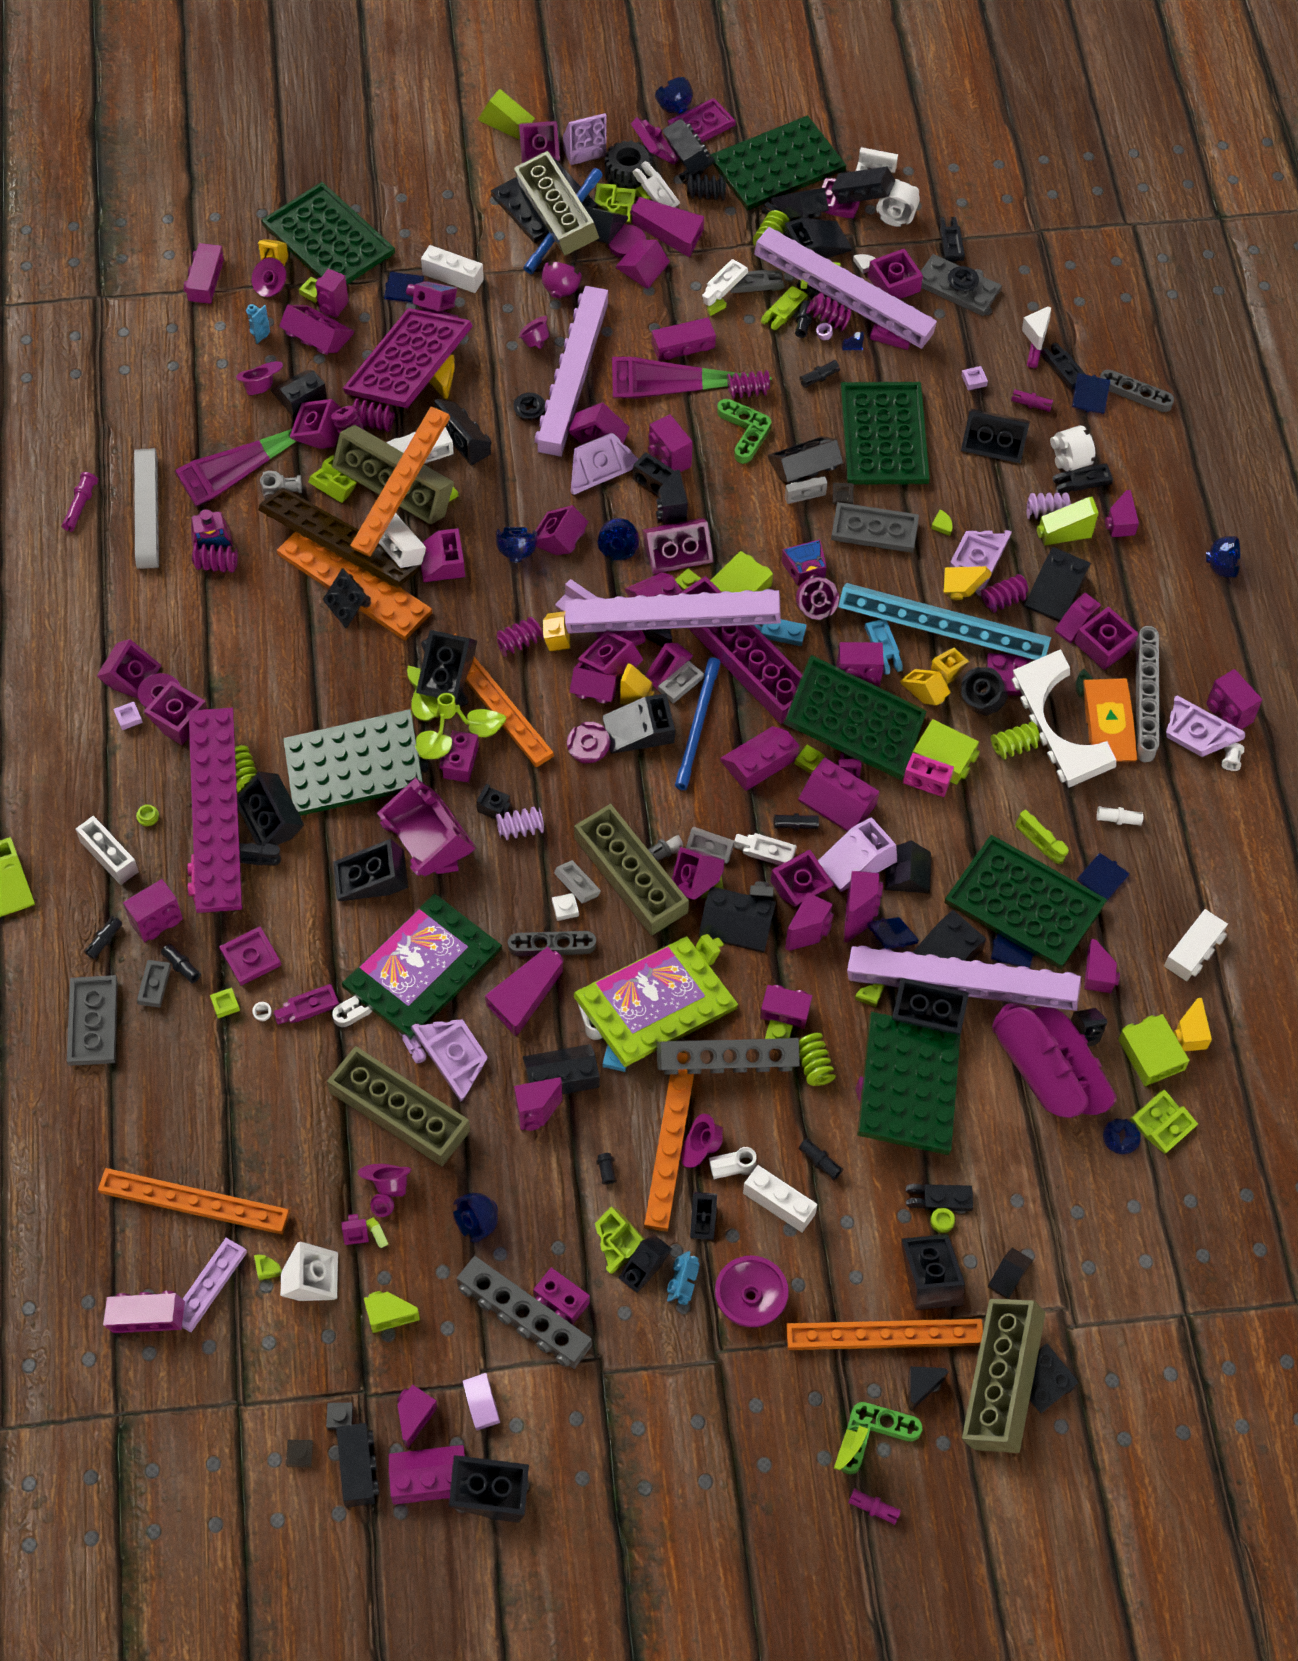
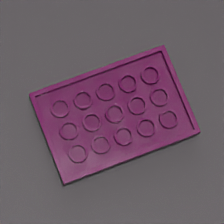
(407, 357)

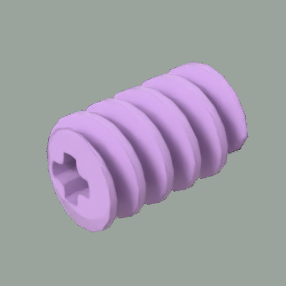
(1046, 504)
(520, 823)

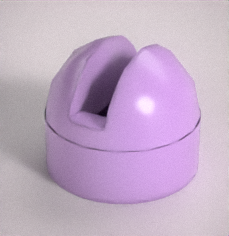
(820, 331)

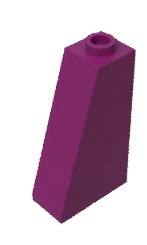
(668, 224)
(524, 990)

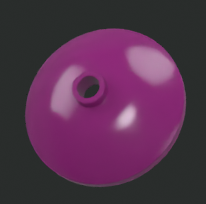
(756, 1277)

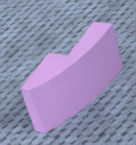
(481, 1401)

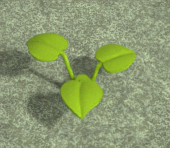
(435, 745)

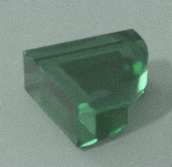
(1083, 675)

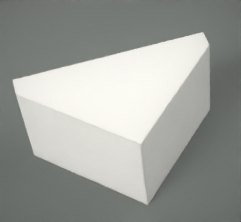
(1036, 326)

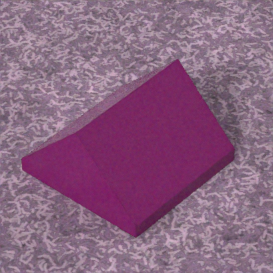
(644, 262)

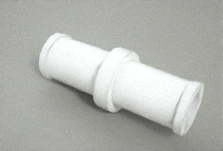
(1119, 816)

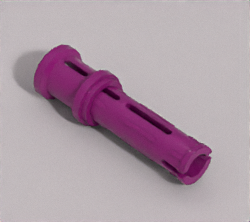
(82, 494)

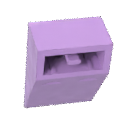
(585, 139)
(860, 849)

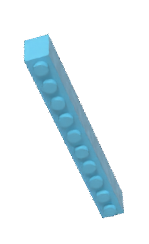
(944, 622)

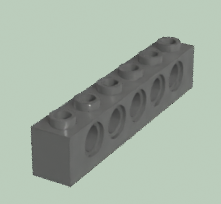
(787, 1050)
(479, 1272)

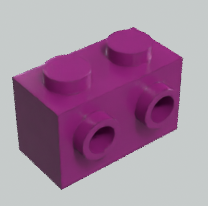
(332, 293)
(460, 759)
(786, 1006)
(561, 1296)

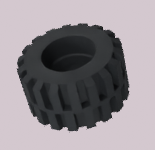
(623, 160)

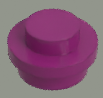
(381, 1205)

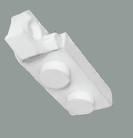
(724, 281)
(765, 848)

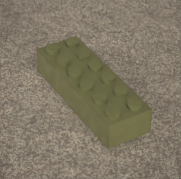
(556, 203)
(373, 462)
(631, 869)
(398, 1106)
(1004, 1375)

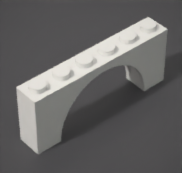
(1074, 761)

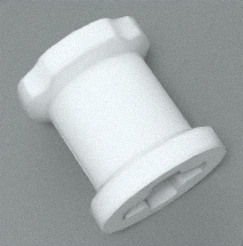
(1232, 757)

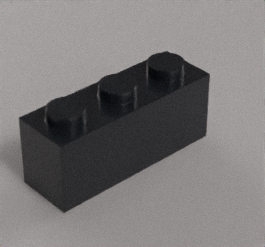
(686, 145)
(863, 185)
(357, 1465)

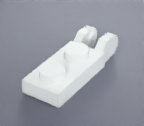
(655, 186)

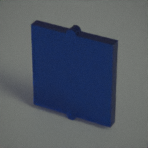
(398, 284)
(1090, 393)
(1103, 876)
(892, 932)
(1010, 953)

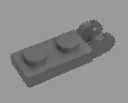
(759, 281)

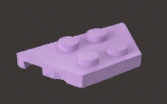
(599, 462)
(980, 550)
(1200, 729)
(453, 1052)

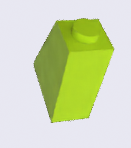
(505, 114)
(1069, 523)

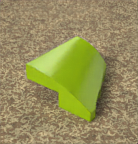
(615, 199)
(332, 481)
(618, 1238)
(850, 1446)

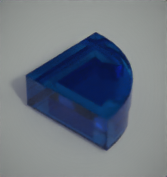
(854, 342)

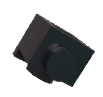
(489, 808)

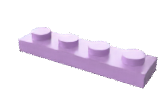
(211, 1282)

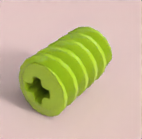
(774, 220)
(1015, 740)
(244, 767)
(813, 1060)

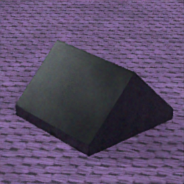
(606, 223)
(911, 871)

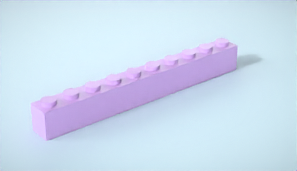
(845, 287)
(572, 371)
(673, 611)
(974, 977)

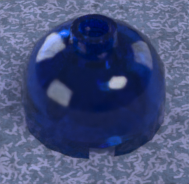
(676, 96)
(618, 539)
(516, 543)
(1224, 556)
(476, 1215)

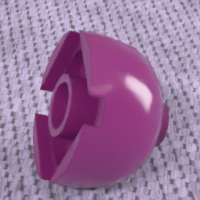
(560, 279)
(817, 598)

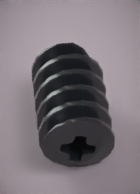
(706, 187)

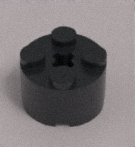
(984, 702)

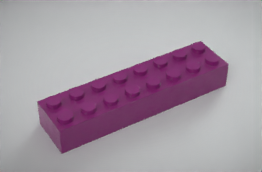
(750, 659)

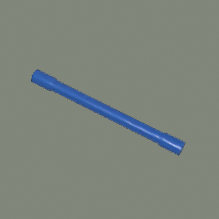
(536, 258)
(685, 770)

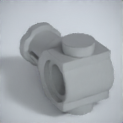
(272, 482)

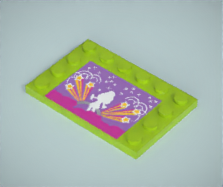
(655, 1001)

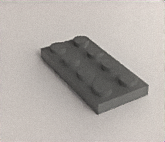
(935, 281)
(875, 527)
(92, 1020)

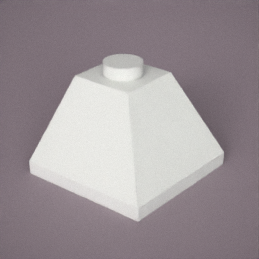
(310, 1274)

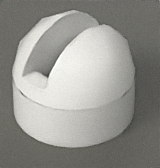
(675, 844)
(261, 1007)

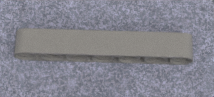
(146, 508)
(1147, 702)

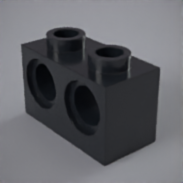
(651, 473)

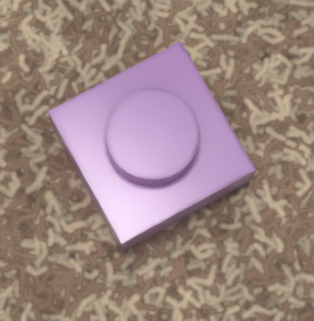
(974, 378)
(127, 715)

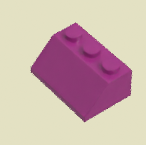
(315, 328)
(678, 545)
(761, 757)
(838, 795)
(861, 903)
(422, 1474)

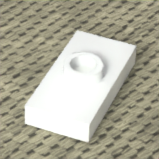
(877, 159)

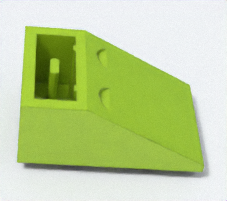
(13, 884)

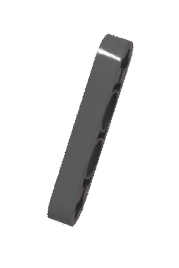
(1137, 388)
(552, 939)

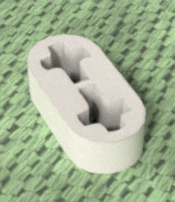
(352, 1009)

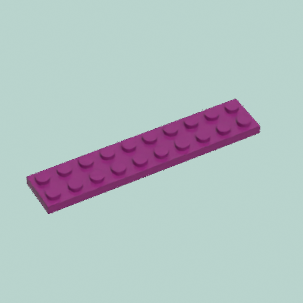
(215, 810)

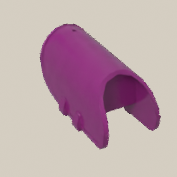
(1053, 1060)

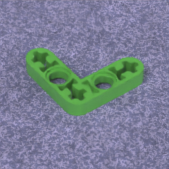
(753, 429)
(855, 1422)

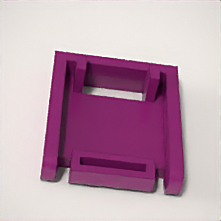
(654, 140)

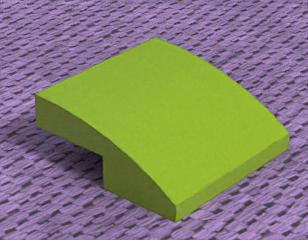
(1163, 1121)

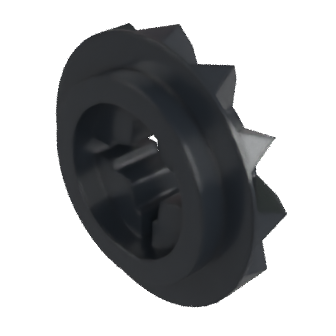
(958, 274)
(526, 400)

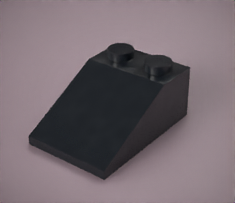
(1057, 584)
(445, 664)
(371, 872)
(952, 938)
(932, 1272)
(489, 1488)

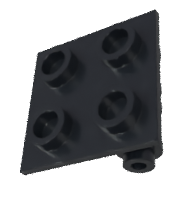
(346, 598)
(1050, 1379)

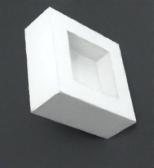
(565, 907)

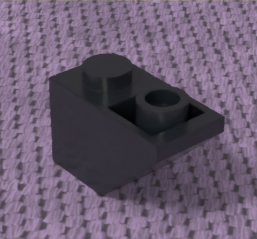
(1090, 1024)
(645, 1262)

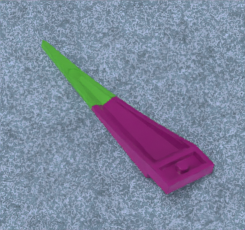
(648, 378)
(216, 473)

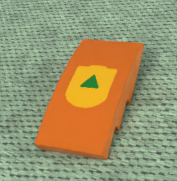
(1110, 716)

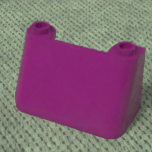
(425, 828)

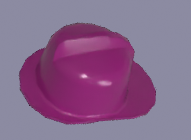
(535, 332)
(260, 378)
(701, 1141)
(386, 1178)

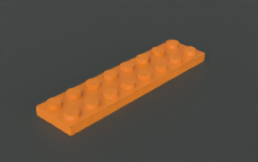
(389, 605)

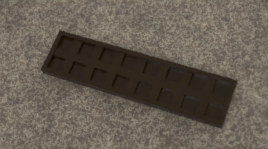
(333, 535)

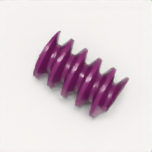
(830, 311)
(748, 384)
(374, 417)
(345, 418)
(214, 559)
(1005, 592)
(519, 634)

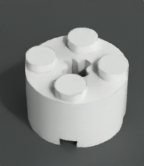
(900, 205)
(1073, 448)

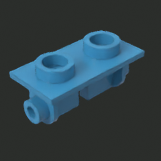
(258, 322)
(679, 1287)

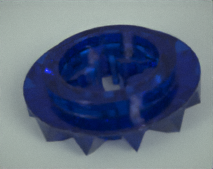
(1112, 1139)

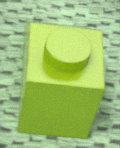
(389, 1311)

